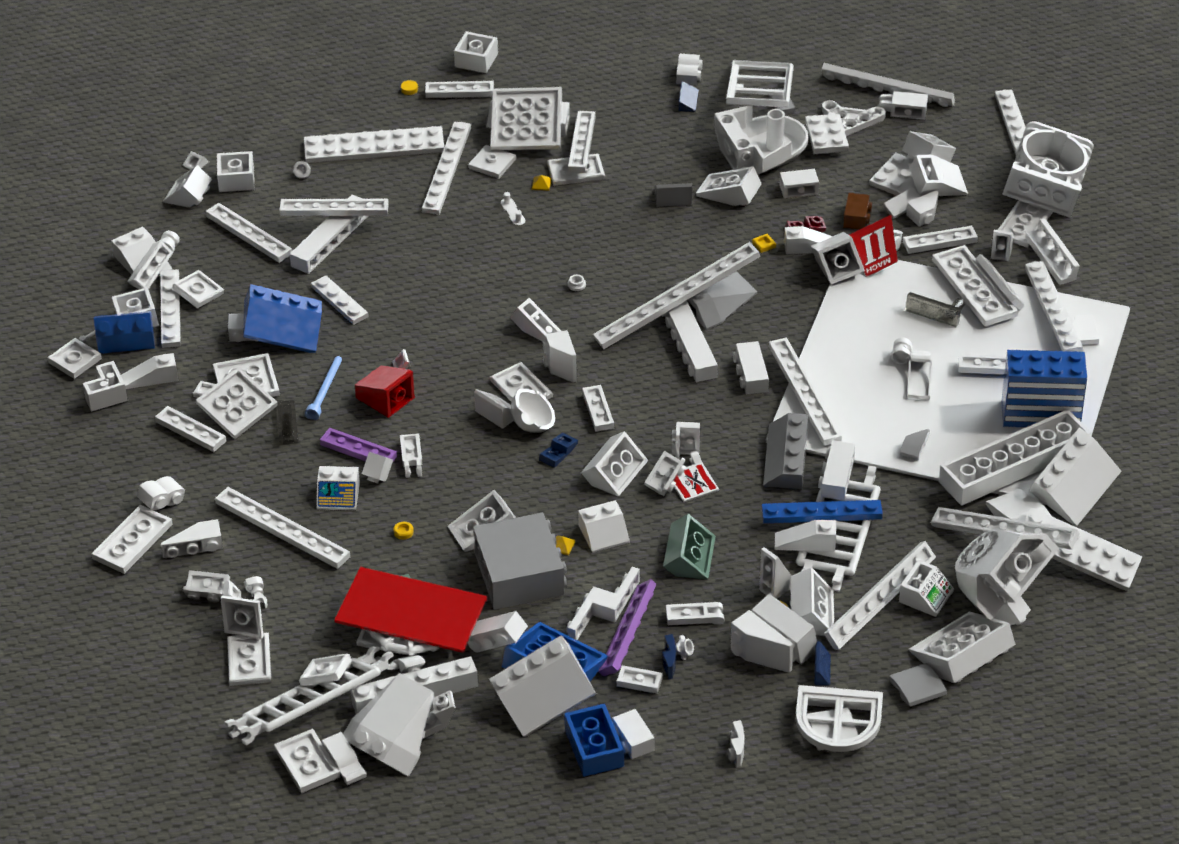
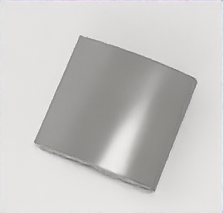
(918, 684)

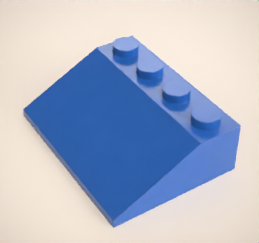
(282, 318)
(540, 635)

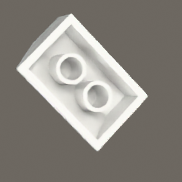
(615, 464)
(812, 600)

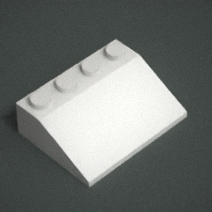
(1076, 478)
(964, 646)
(542, 686)

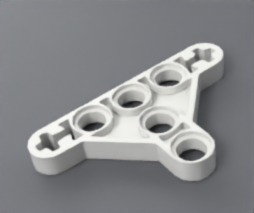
(853, 116)

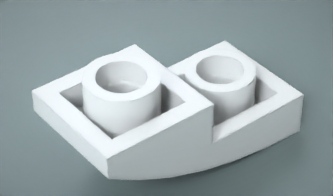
(409, 663)
(736, 748)

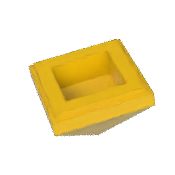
(541, 183)
(565, 544)

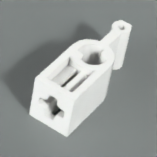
(344, 758)

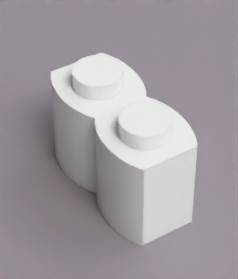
(688, 69)
(160, 493)

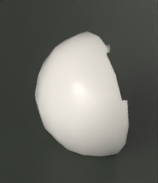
(532, 411)

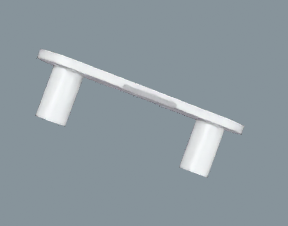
(510, 206)

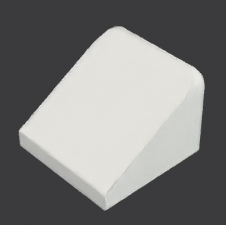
(194, 159)

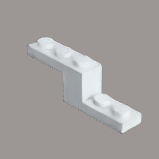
(603, 603)

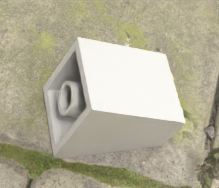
(838, 257)

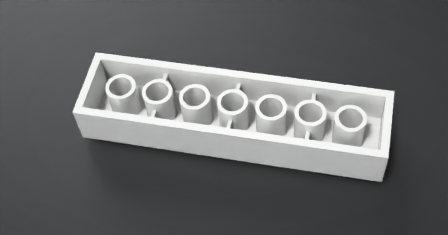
(1008, 458)

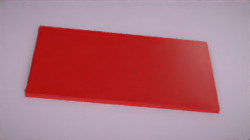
(411, 609)

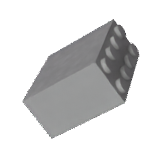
(519, 560)

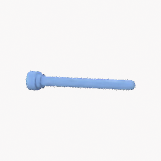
(313, 410)

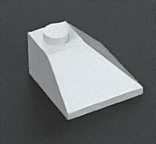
(242, 616)

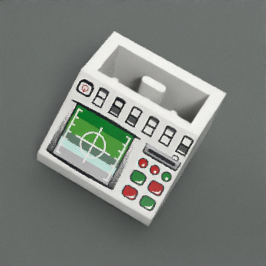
(925, 589)

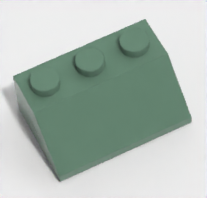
(689, 549)

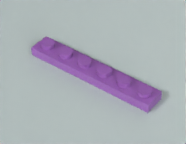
(627, 627)

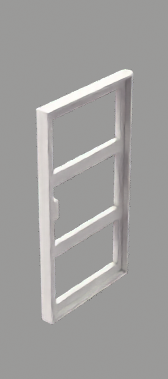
(765, 66)

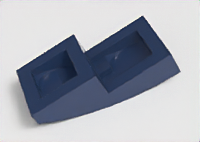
(559, 449)
(669, 656)

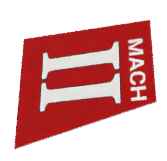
(876, 245)

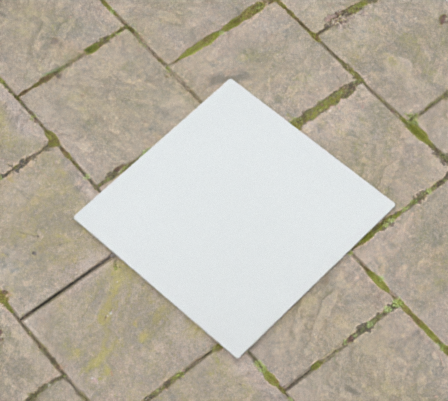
(868, 391)

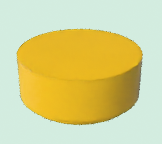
(409, 87)
(403, 530)

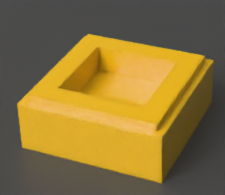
(764, 243)

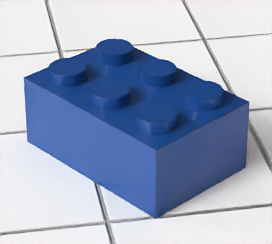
(594, 740)

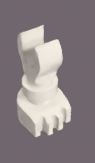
(255, 586)

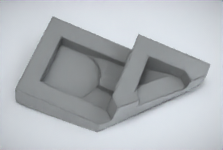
(914, 444)

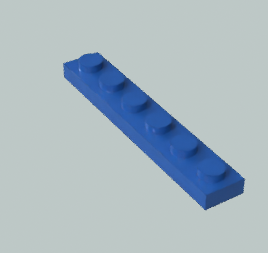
(822, 511)

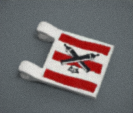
(694, 480)

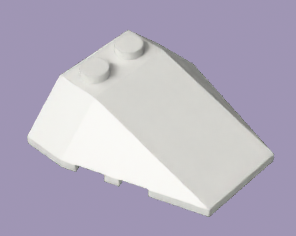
(393, 724)

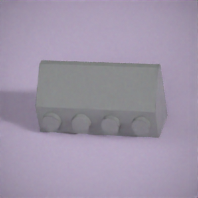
(786, 451)

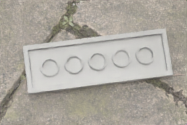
(974, 285)
(1093, 554)

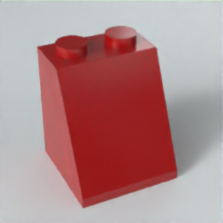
(386, 389)

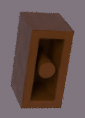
(857, 211)

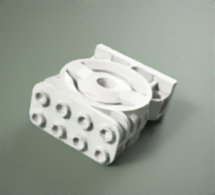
(1049, 168)

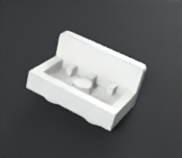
(686, 437)
(664, 472)
(205, 585)

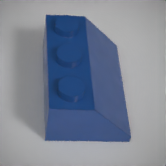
(124, 332)

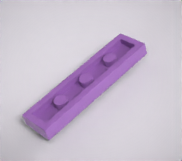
(353, 446)

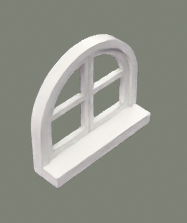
(839, 699)

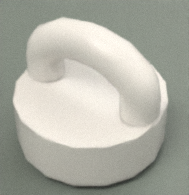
(301, 169)

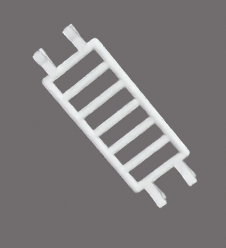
(857, 543)
(259, 726)

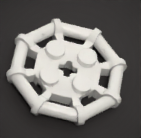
(401, 645)

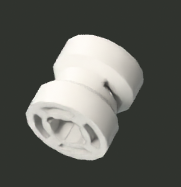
(170, 239)
(901, 351)

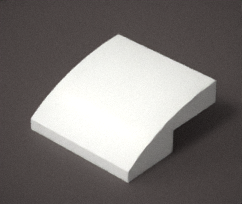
(826, 729)

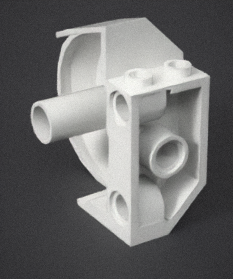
(759, 141)
(989, 567)

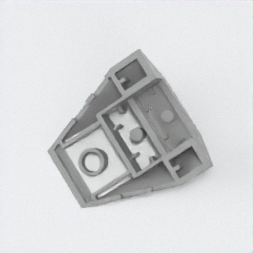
(720, 299)

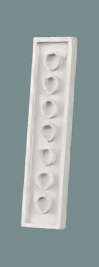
(374, 144)

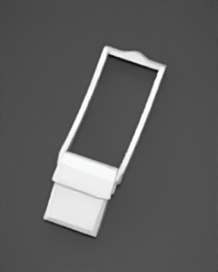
(919, 356)

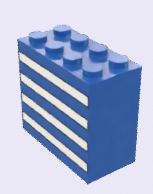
(1042, 385)

